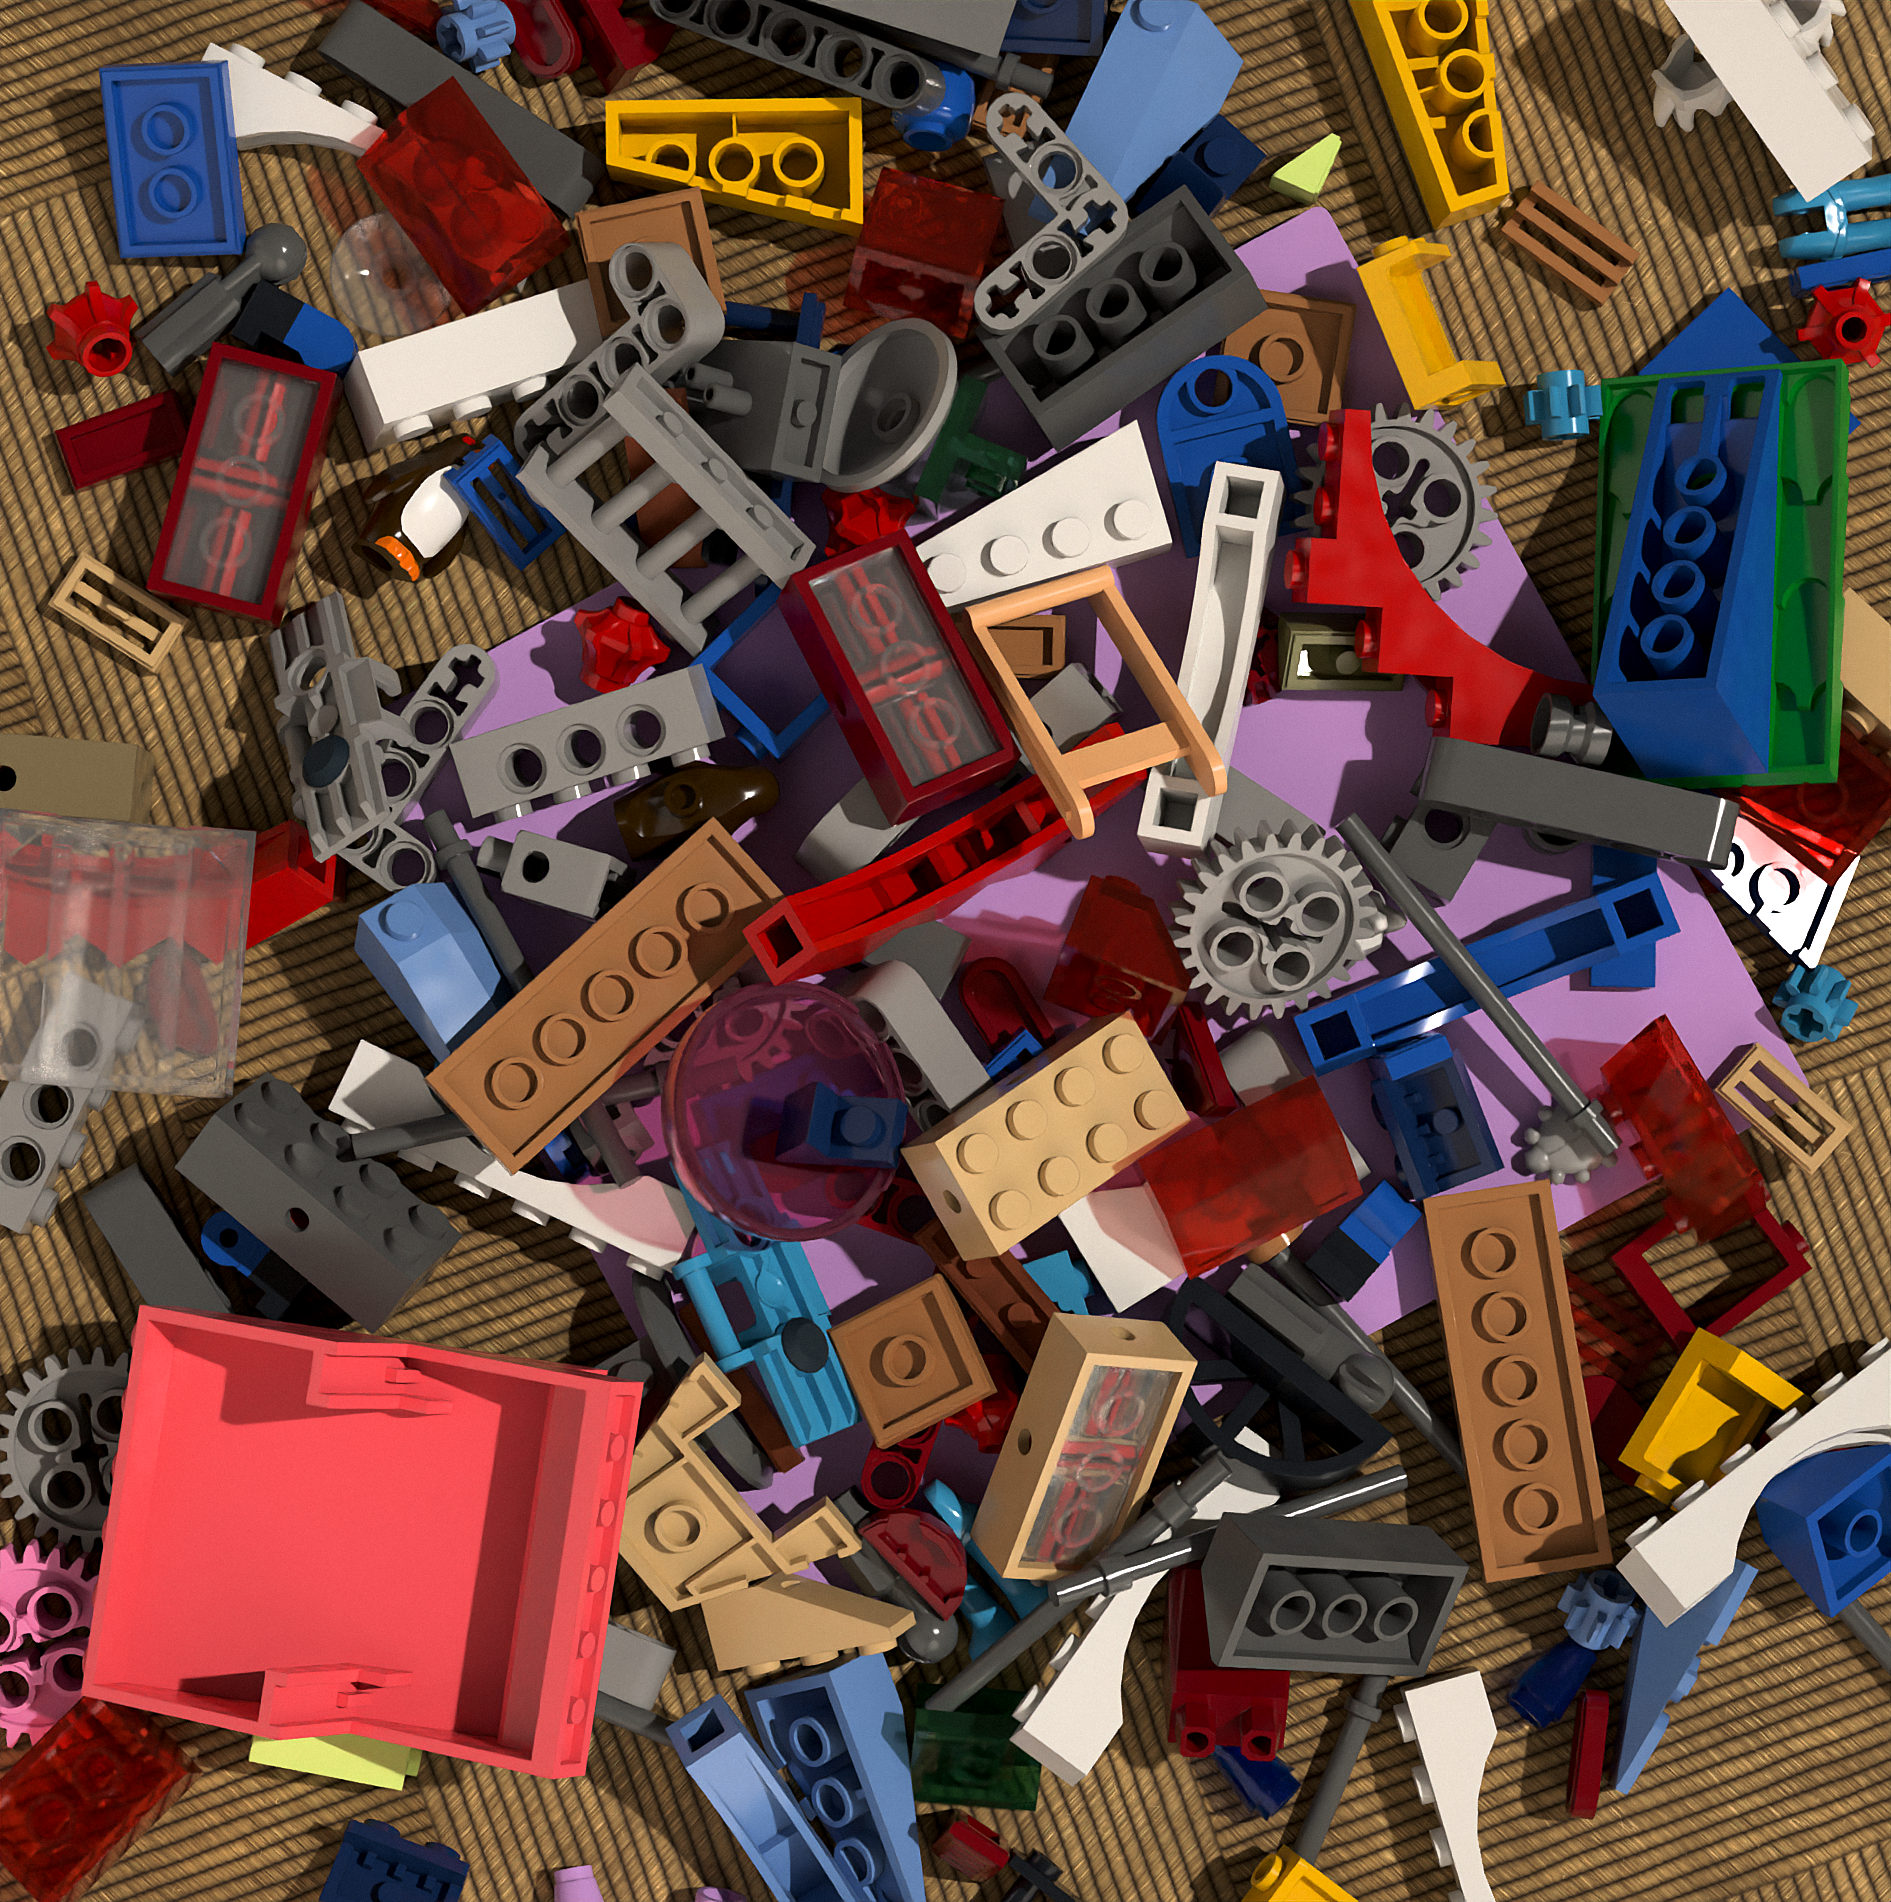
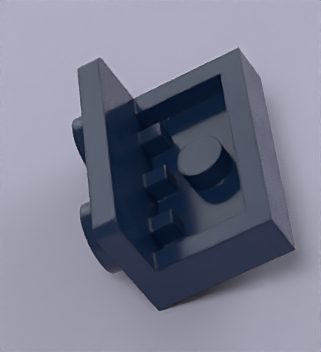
(1436, 1128)
(384, 1867)

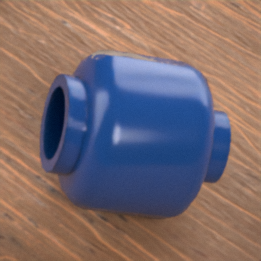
(946, 123)

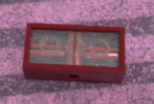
(245, 485)
(898, 677)

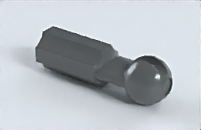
(216, 302)
(1312, 1338)
(931, 1636)

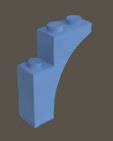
(757, 1805)

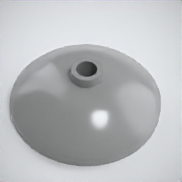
(888, 403)

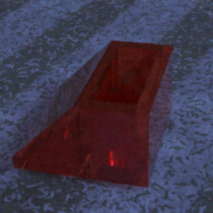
(924, 251)

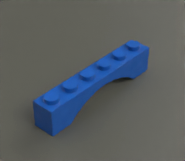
(1513, 958)

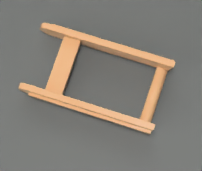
(1069, 773)

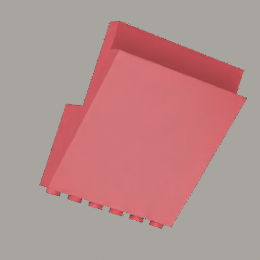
(361, 1539)

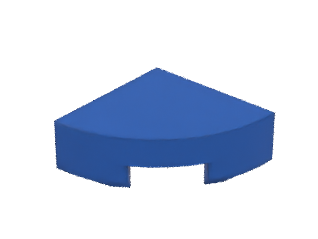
(568, 1158)

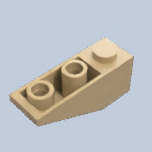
(797, 1618)

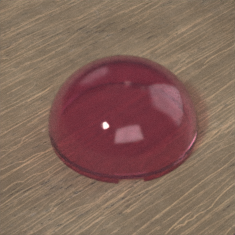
(728, 1100)

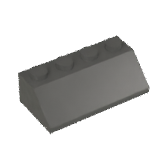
(1127, 320)
(1327, 1594)

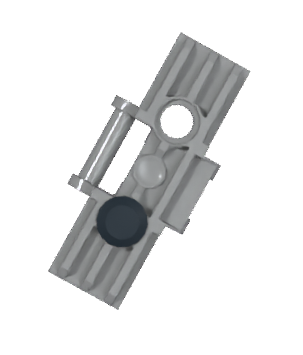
(340, 774)

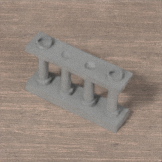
(704, 471)

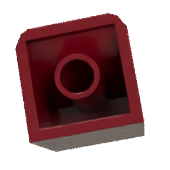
(1211, 1702)

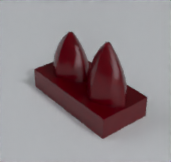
(619, 44)

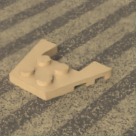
(690, 1526)

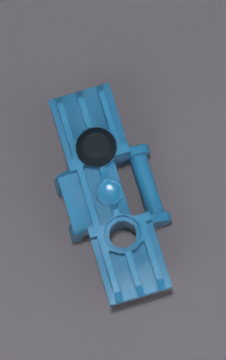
(789, 1328)

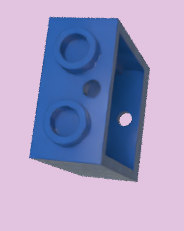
(753, 731)

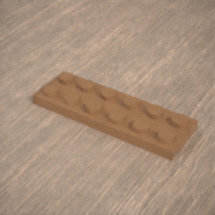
(607, 998)
(1516, 1381)

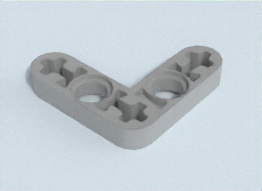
(1065, 203)

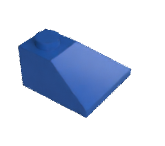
(1831, 1523)

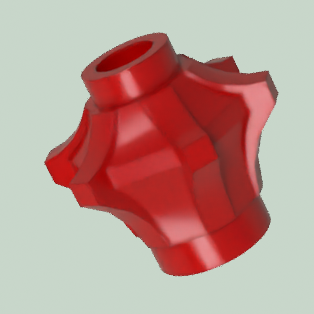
(1830, 313)
(94, 331)
(862, 517)
(618, 644)
(992, 1416)

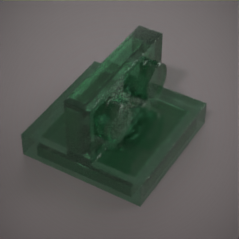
(958, 451)
(968, 1753)

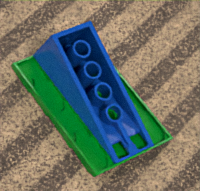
(1722, 574)

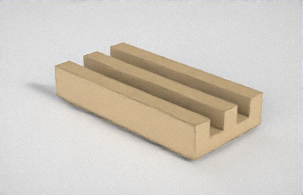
(165, 641)
(1741, 1073)

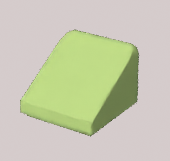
(1307, 173)

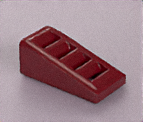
(971, 1847)

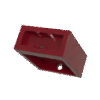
(1663, 1308)

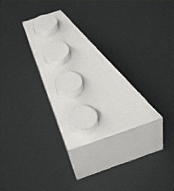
(1781, 88)
(470, 365)
(1063, 522)

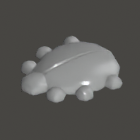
(1561, 1149)

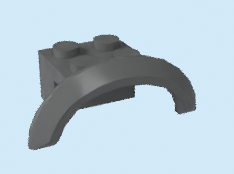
(662, 1362)

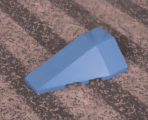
(1146, 98)
(433, 963)
(1665, 1669)
(848, 1751)

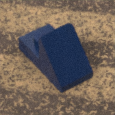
(1210, 168)
(840, 1129)

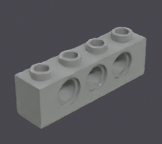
(491, 760)
(57, 1143)

